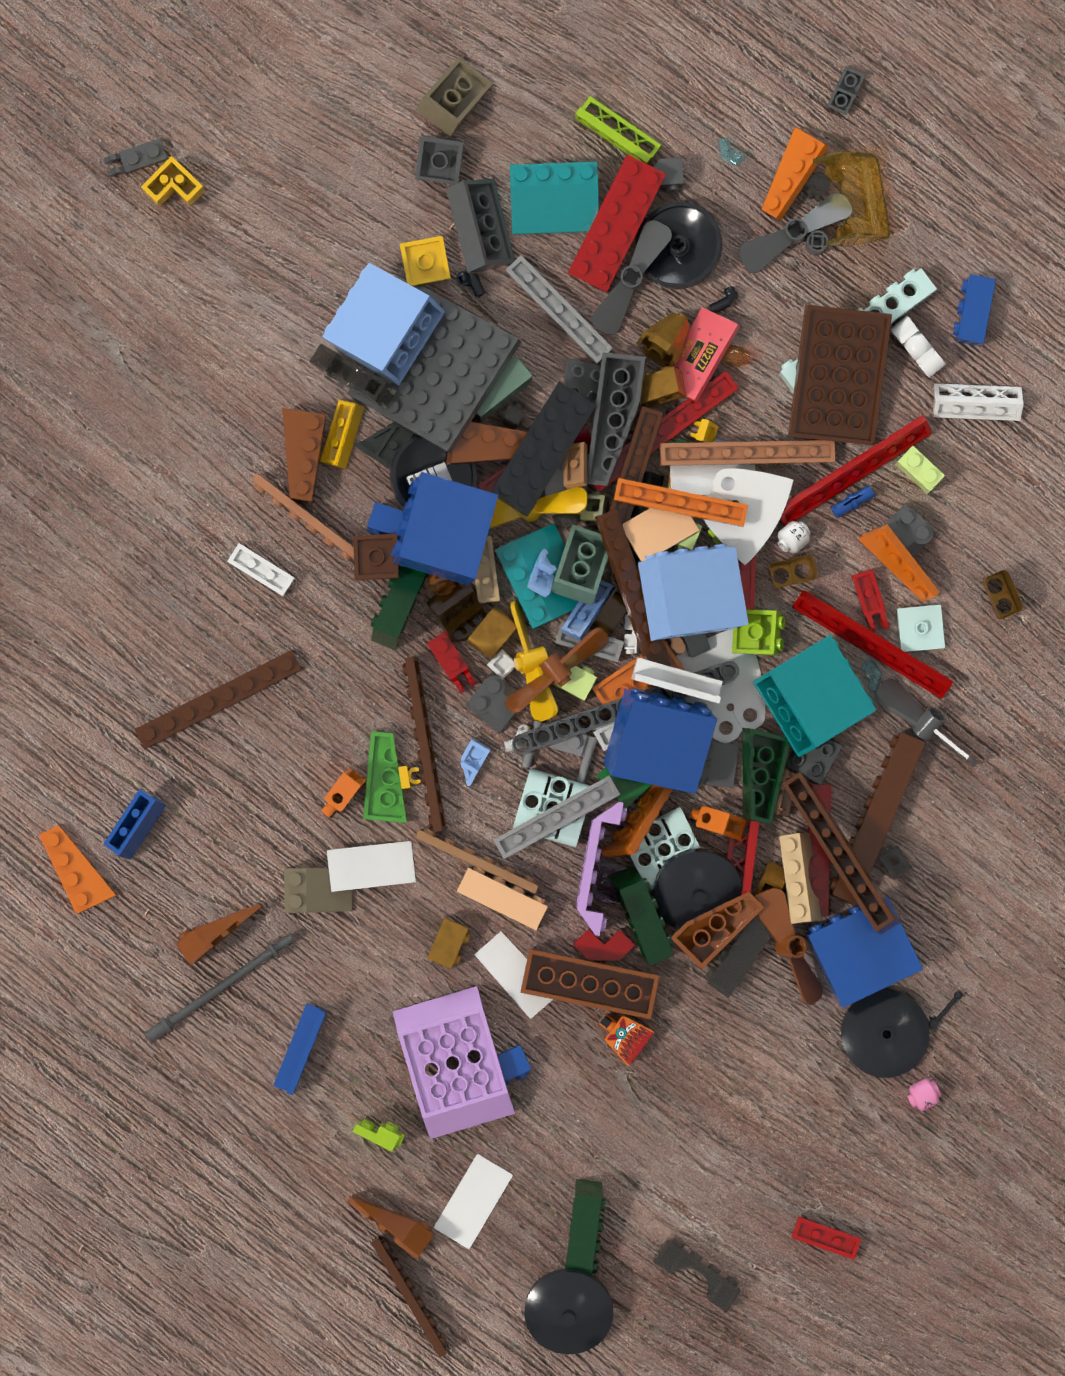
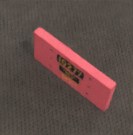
(703, 350)

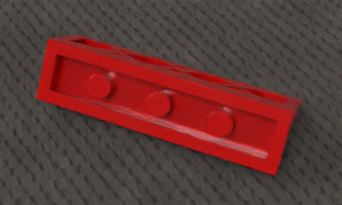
(749, 858)

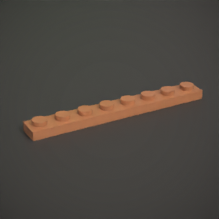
(747, 453)

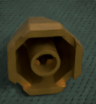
(665, 339)

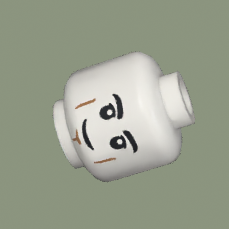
(793, 537)

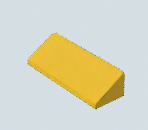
(342, 434)

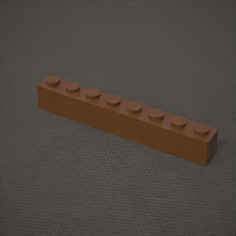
(881, 806)
(840, 853)

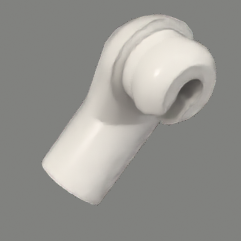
(520, 743)

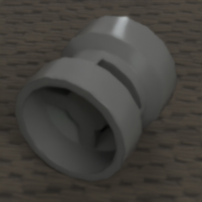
(815, 246)

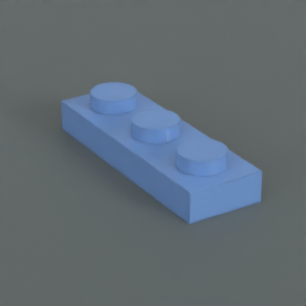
(585, 614)

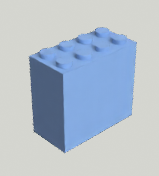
(383, 323)
(692, 592)

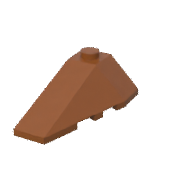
(407, 1231)

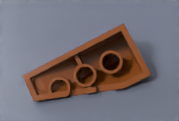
(710, 932)
(205, 938)

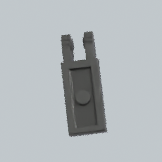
(137, 158)

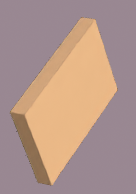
(657, 531)

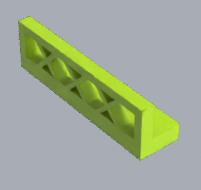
(614, 135)

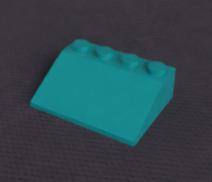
(553, 197)
(518, 562)

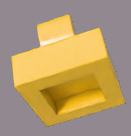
(706, 432)
(405, 777)

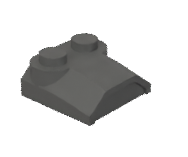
(439, 159)
(910, 529)
(490, 700)

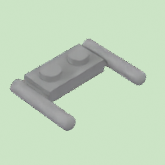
(580, 746)

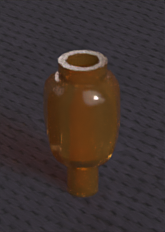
(736, 356)

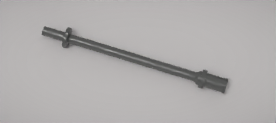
(167, 1024)

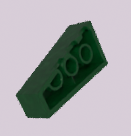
(396, 607)
(763, 769)
(642, 915)
(584, 1226)

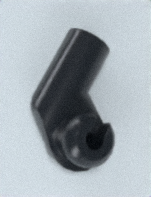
(471, 280)
(731, 296)

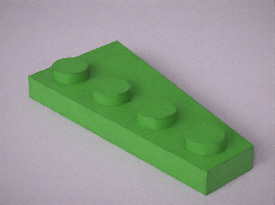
(383, 785)

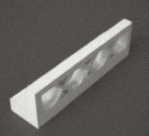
(977, 405)
(677, 680)

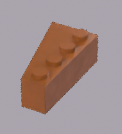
(485, 444)
(303, 447)

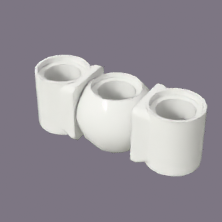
(918, 346)

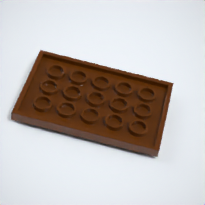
(839, 375)

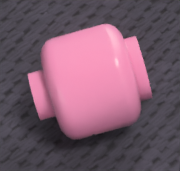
(924, 1094)

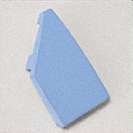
(542, 575)
(473, 759)

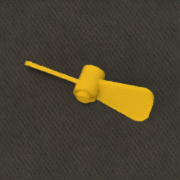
(564, 502)
(528, 663)

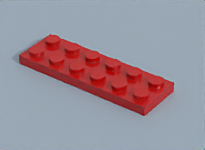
(617, 223)

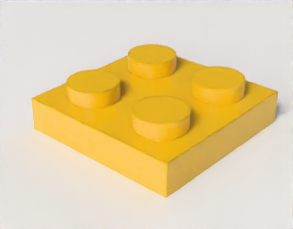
(425, 261)

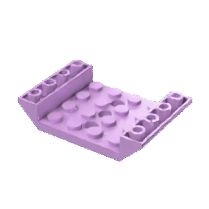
(592, 917)
(453, 1096)

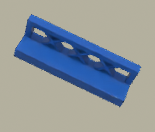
(300, 1048)

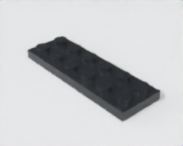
(543, 449)

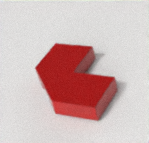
(612, 950)

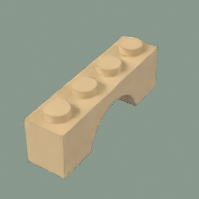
(802, 901)

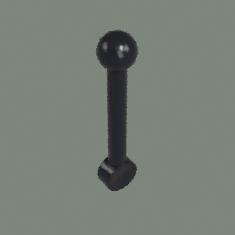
(934, 1022)

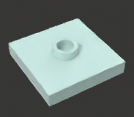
(920, 628)

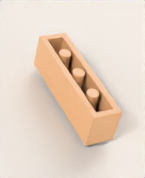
(502, 898)

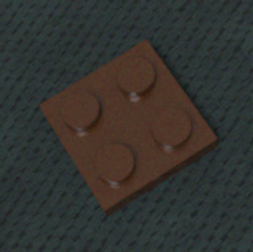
(374, 557)

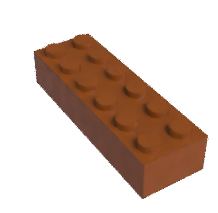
(589, 983)

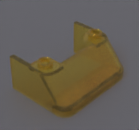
(863, 187)

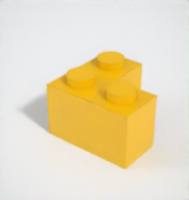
(169, 179)

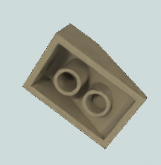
(454, 96)
(310, 891)

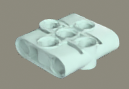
(535, 786)
(677, 825)

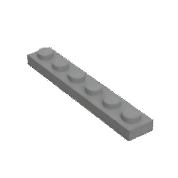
(558, 309)
(556, 817)

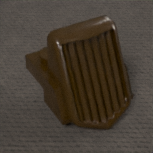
(458, 612)

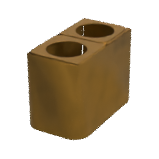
(790, 569)
(1008, 586)
(492, 633)

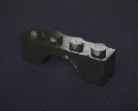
(351, 376)
(674, 1257)

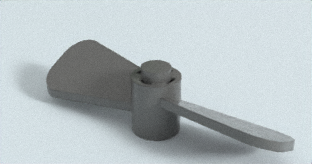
(762, 250)
(612, 310)
(925, 723)

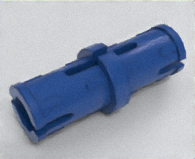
(852, 501)

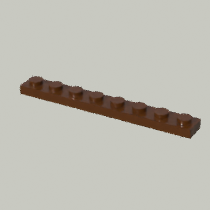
(629, 584)
(218, 699)
(423, 735)

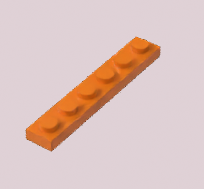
(680, 502)

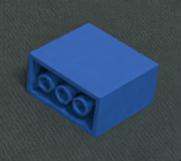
(444, 528)
(660, 740)
(858, 958)

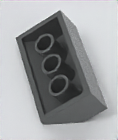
(480, 225)

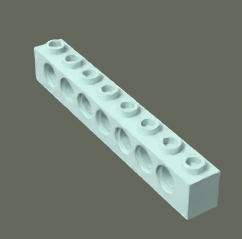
(922, 289)

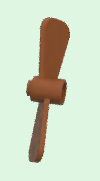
(557, 669)
(777, 921)

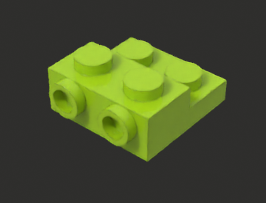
(761, 634)
(386, 1136)

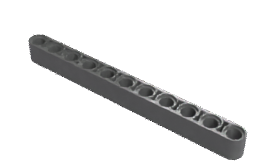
(593, 715)

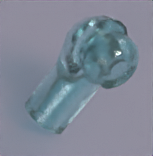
(728, 155)
(873, 673)

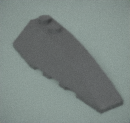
(615, 410)

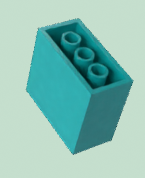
(814, 695)

